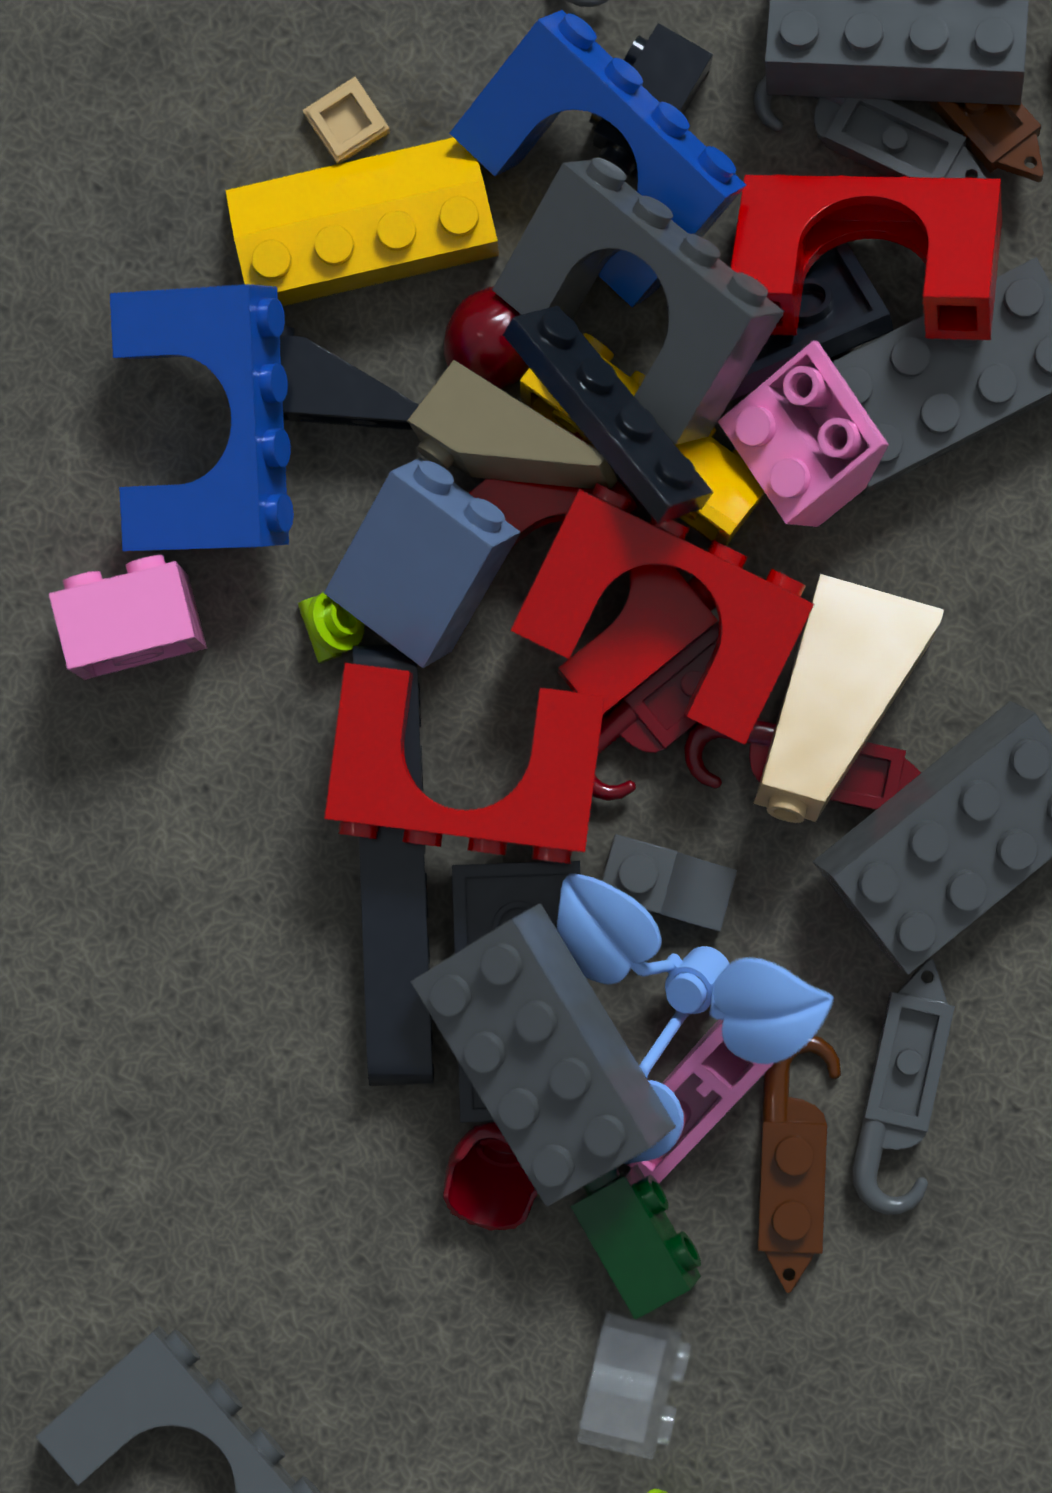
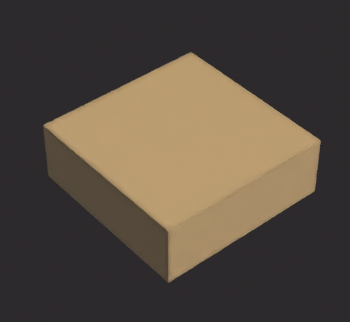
(346, 120)

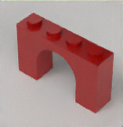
(945, 221)
(755, 615)
(656, 622)
(375, 789)

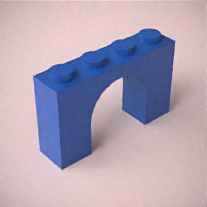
(566, 69)
(237, 338)

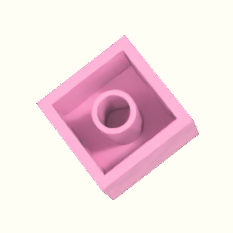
(127, 617)

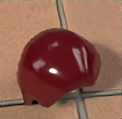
(477, 339)
(487, 1181)

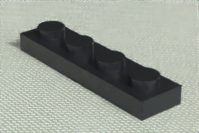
(608, 413)

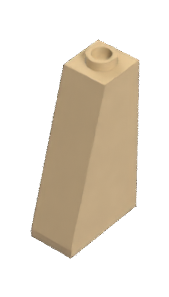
(841, 684)

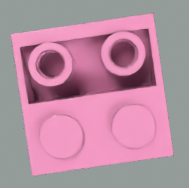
(806, 438)

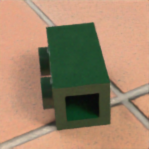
(636, 1239)

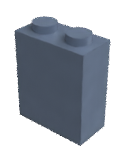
(422, 561)

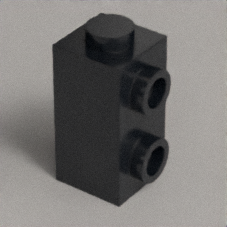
(670, 72)

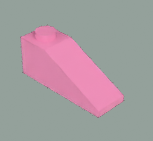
(707, 1087)

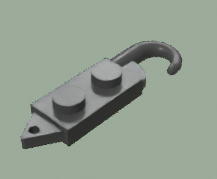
(882, 136)
(903, 1085)

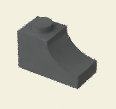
(670, 882)

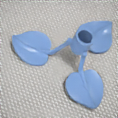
(762, 1005)

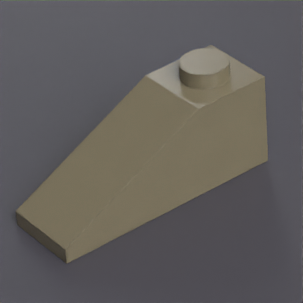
(500, 438)

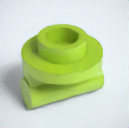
(330, 627)

